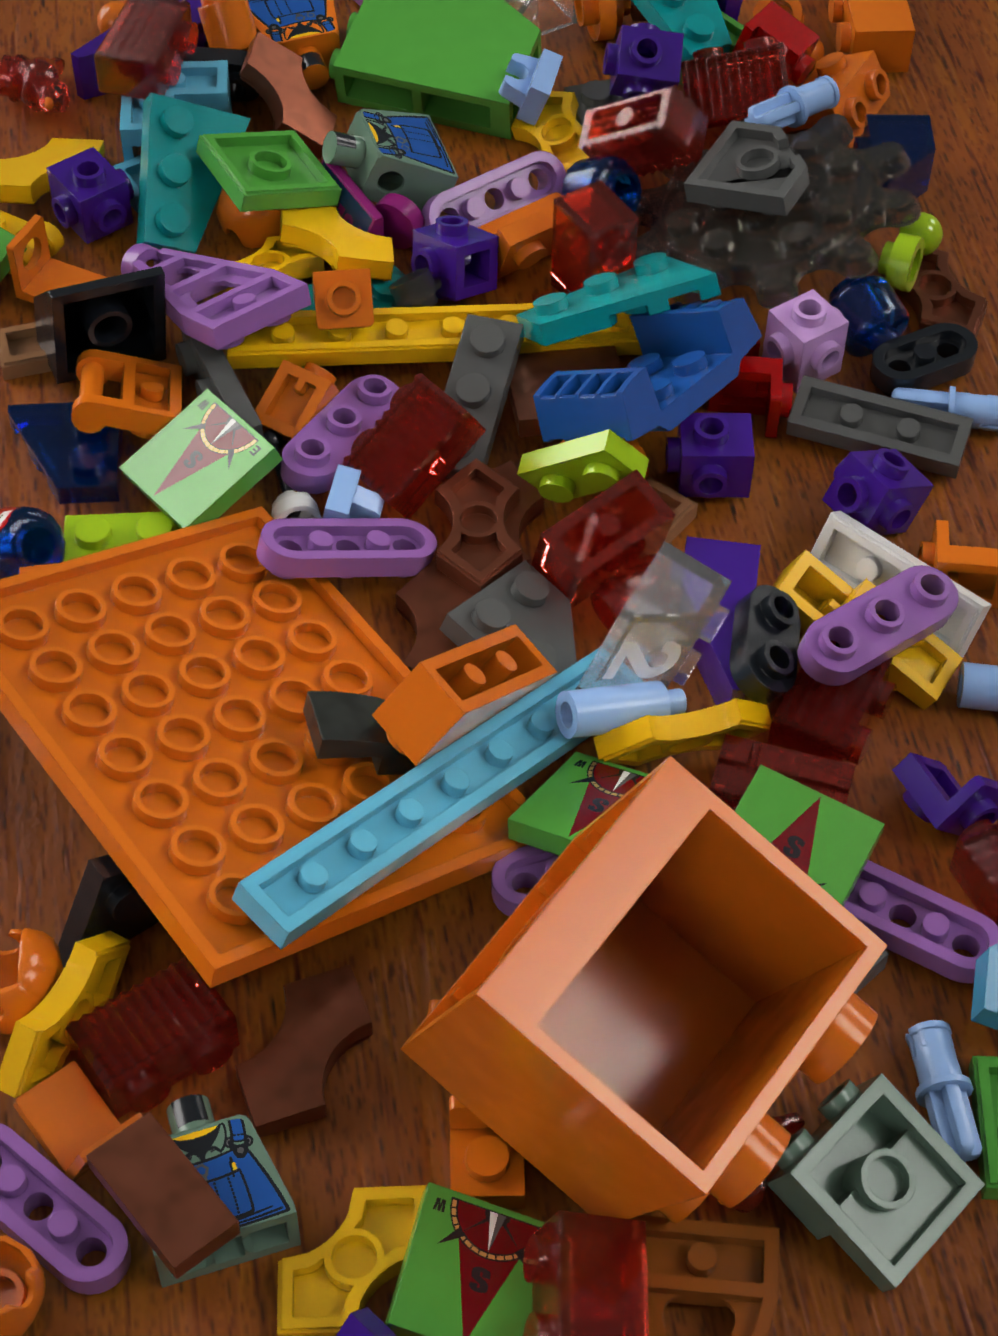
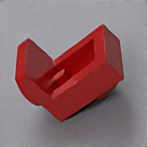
(757, 391)

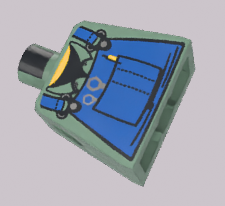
(392, 155)
(243, 1177)

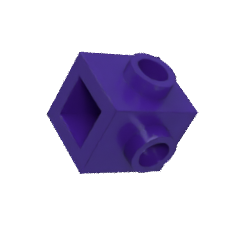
(643, 60)
(90, 195)
(458, 256)
(712, 455)
(878, 490)

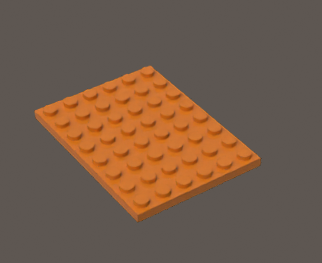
(175, 725)

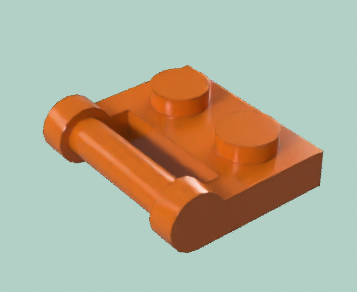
(147, 393)

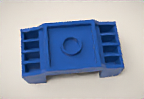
(683, 364)

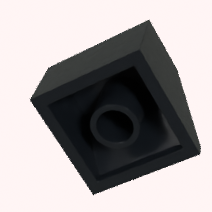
(106, 314)

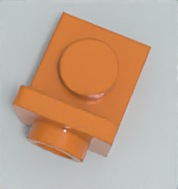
(343, 299)
(295, 397)
(969, 566)
(482, 1161)

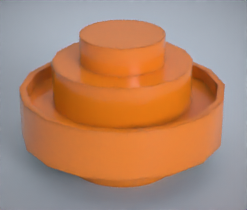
(601, 17)

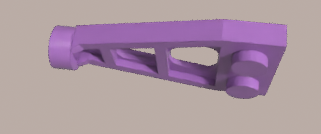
(258, 296)

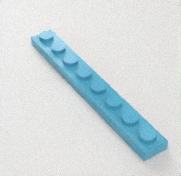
(408, 815)

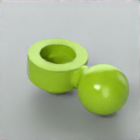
(903, 258)

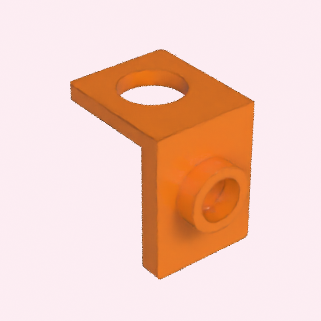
(42, 271)
(69, 1118)

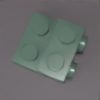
(874, 1179)

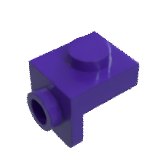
(941, 800)

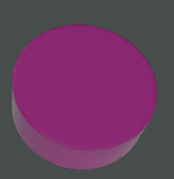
(400, 219)

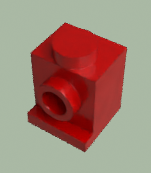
(798, 38)

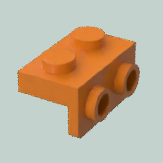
(860, 84)
(524, 235)

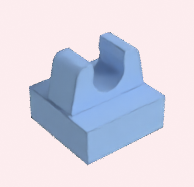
(534, 83)
(349, 499)

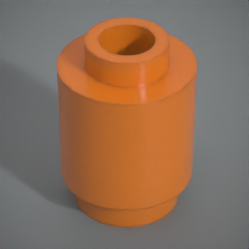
(227, 23)

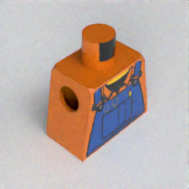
(305, 29)

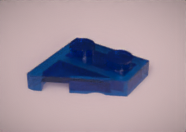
(76, 463)

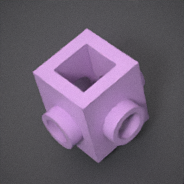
(807, 337)

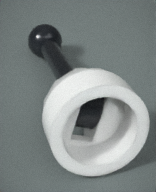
(289, 502)

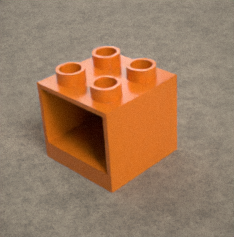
(654, 1006)

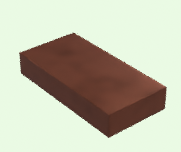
(163, 1195)

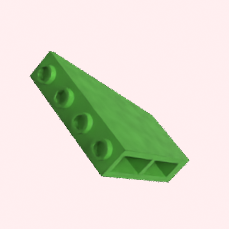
(434, 60)

